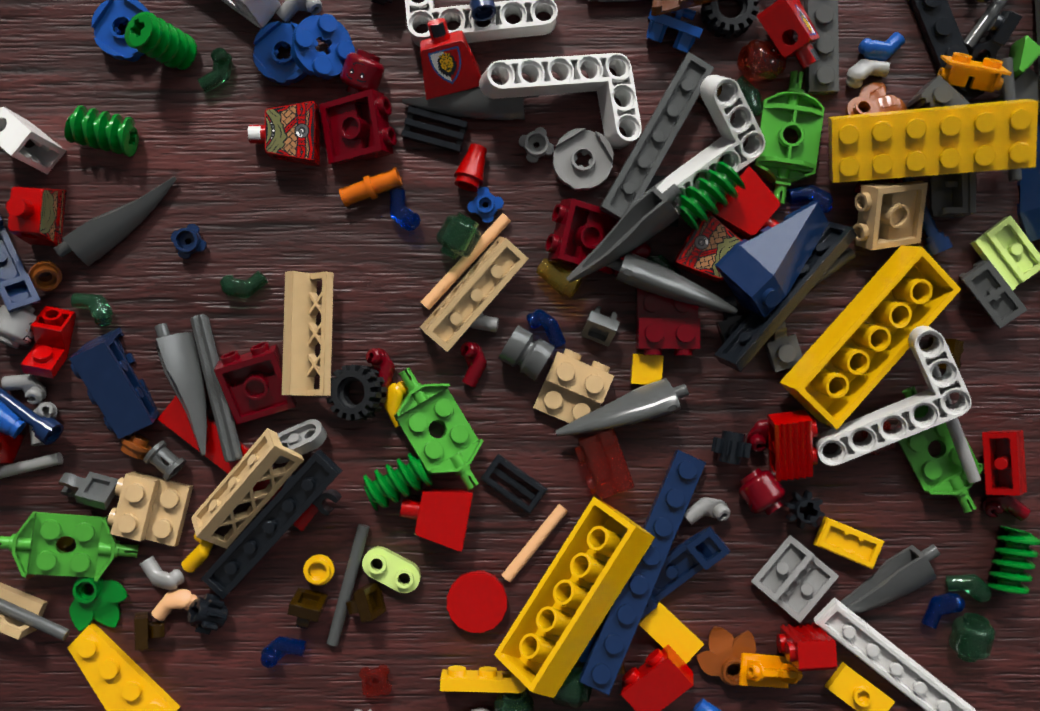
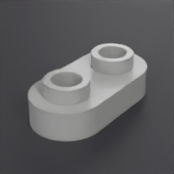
(302, 438)

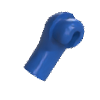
(881, 50)

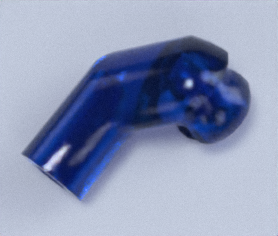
(811, 193)
(400, 213)
(549, 324)
(942, 605)
(279, 648)

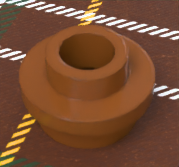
(45, 283)
(135, 446)

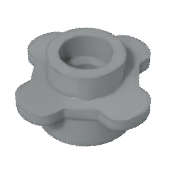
(540, 137)

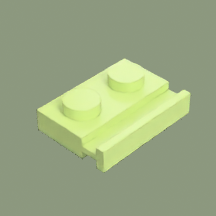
(1008, 251)

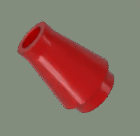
(471, 169)

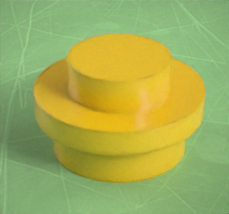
(319, 569)

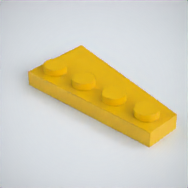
(115, 676)

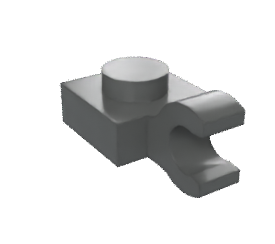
(783, 349)
(94, 490)

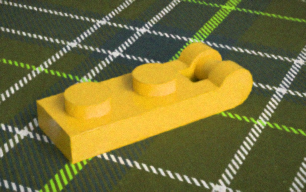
(483, 680)

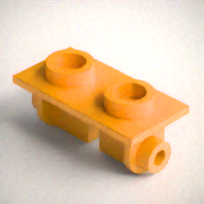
(985, 74)
(767, 671)

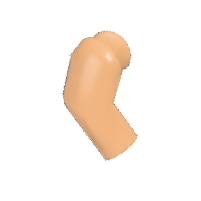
(173, 600)

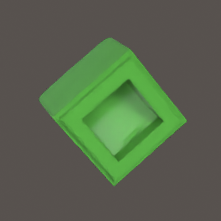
(1024, 54)

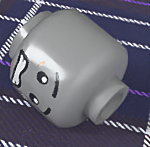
(16, 326)

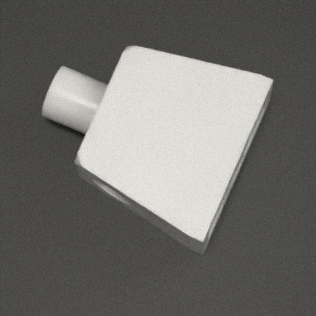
(17, 131)

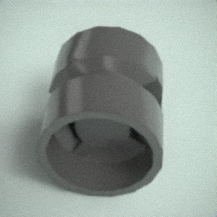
(526, 352)

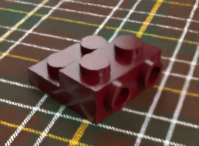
(357, 127)
(577, 232)
(666, 325)
(253, 382)

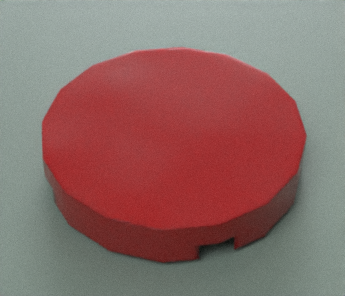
(477, 601)

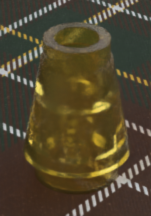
(555, 275)

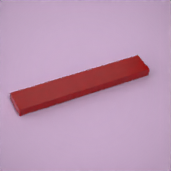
(176, 419)

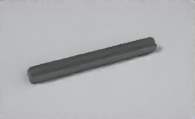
(221, 411)

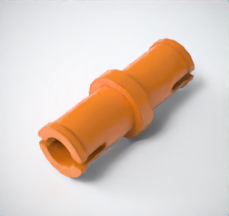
(370, 187)

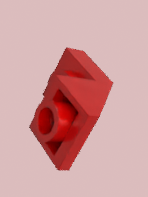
(52, 339)

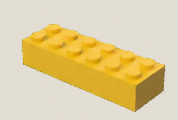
(933, 141)
(870, 335)
(573, 598)

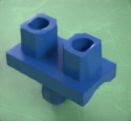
(686, 34)

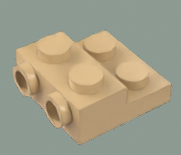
(890, 214)
(573, 387)
(150, 508)

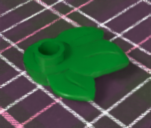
(100, 605)

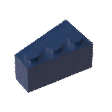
(114, 385)

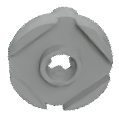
(586, 142)

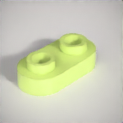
(392, 567)

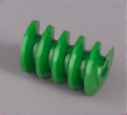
(160, 41)
(102, 131)
(708, 193)
(396, 482)
(1014, 561)

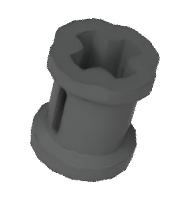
(154, 457)

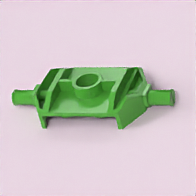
(784, 161)
(436, 404)
(941, 473)
(37, 549)

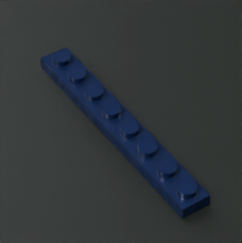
(626, 612)

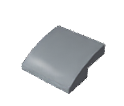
(795, 578)

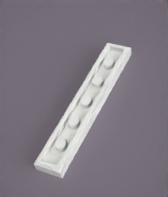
(887, 659)

